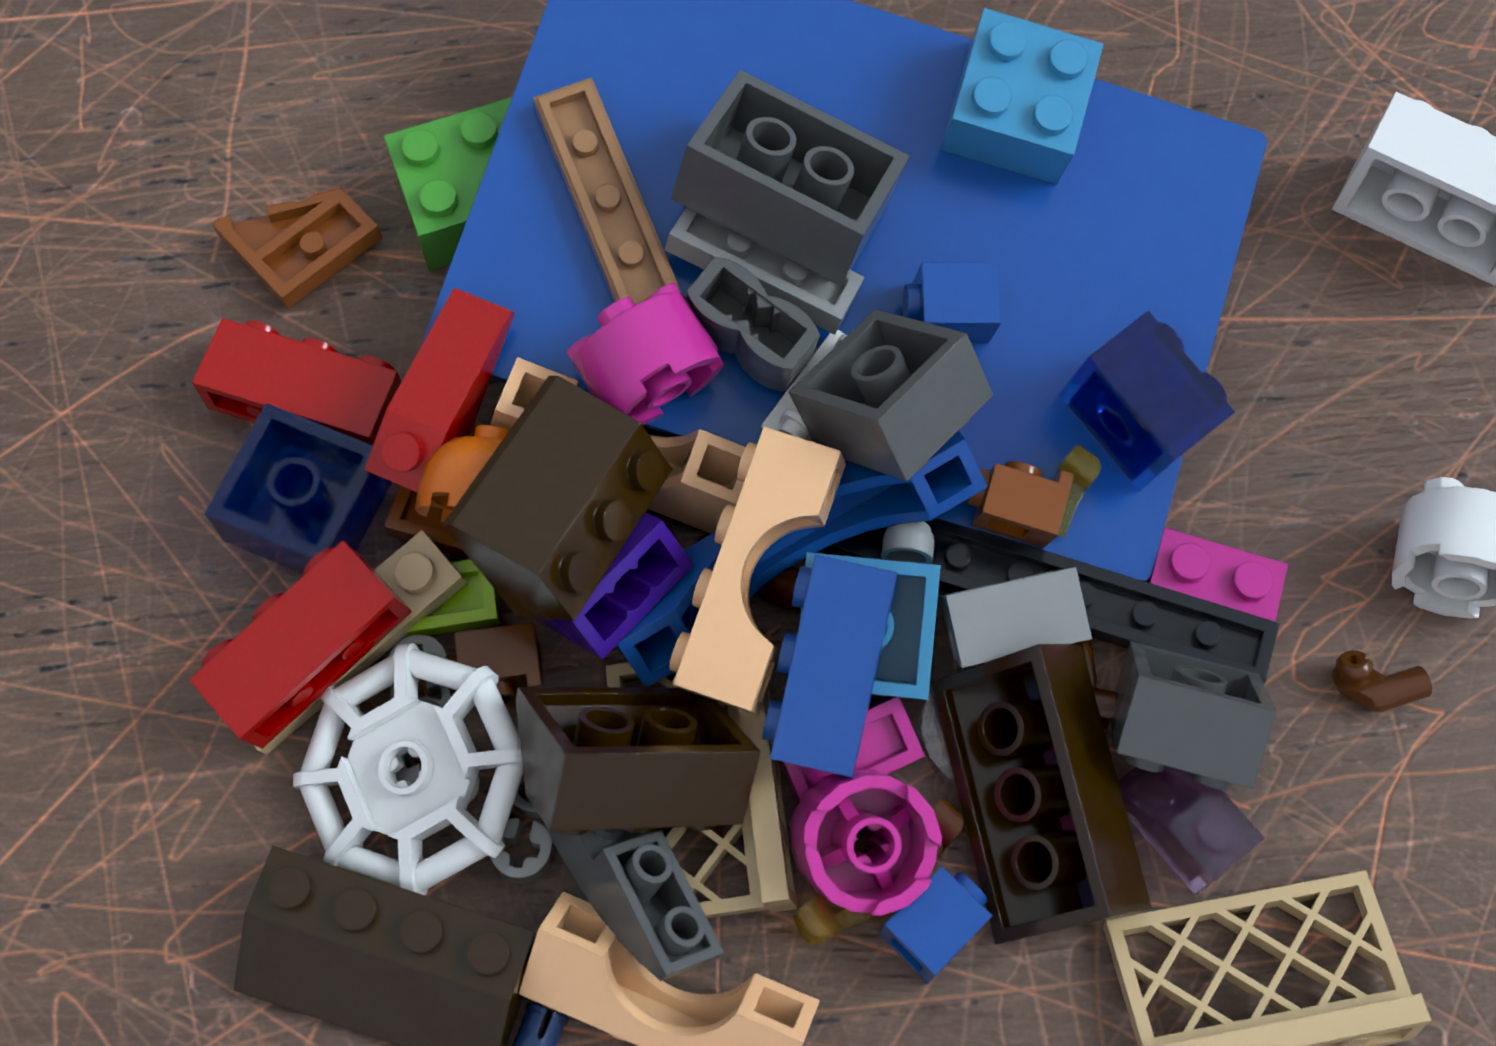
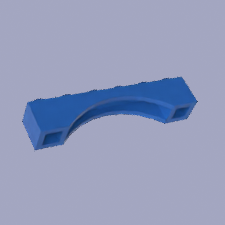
(861, 504)

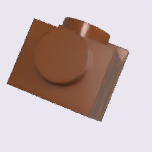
(1021, 503)

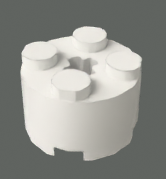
(1448, 548)

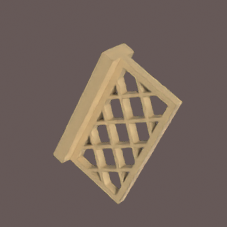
(763, 827)
(1357, 1021)

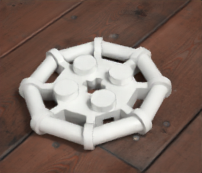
(446, 775)

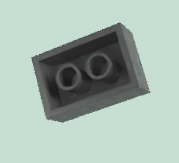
(788, 176)

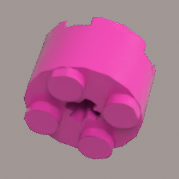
(646, 354)
(901, 850)

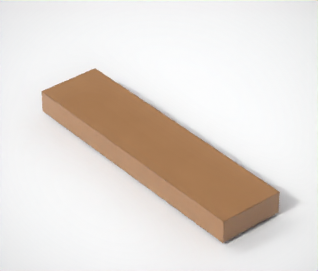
(604, 191)

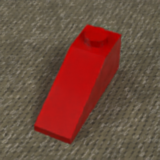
(441, 387)

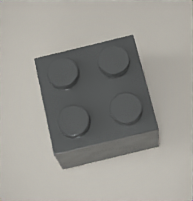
(892, 393)
(1191, 717)

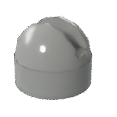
(908, 543)

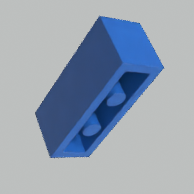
(830, 664)

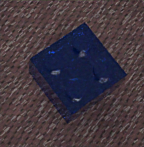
(1146, 399)
(296, 490)

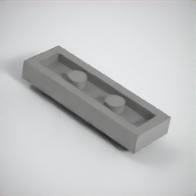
(702, 239)

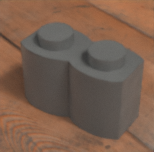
(764, 332)

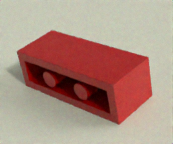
(307, 378)
(299, 644)

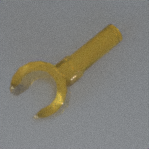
(1085, 469)
(819, 922)

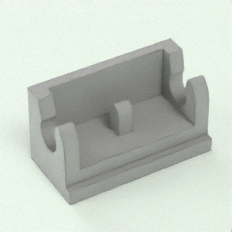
(1015, 616)

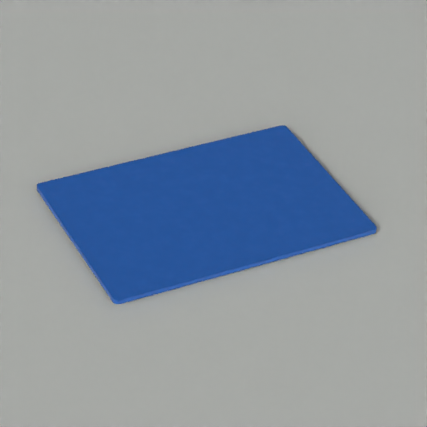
(1130, 228)

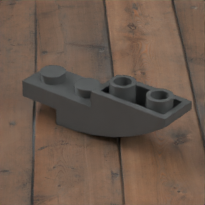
(641, 897)

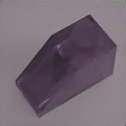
(1188, 823)

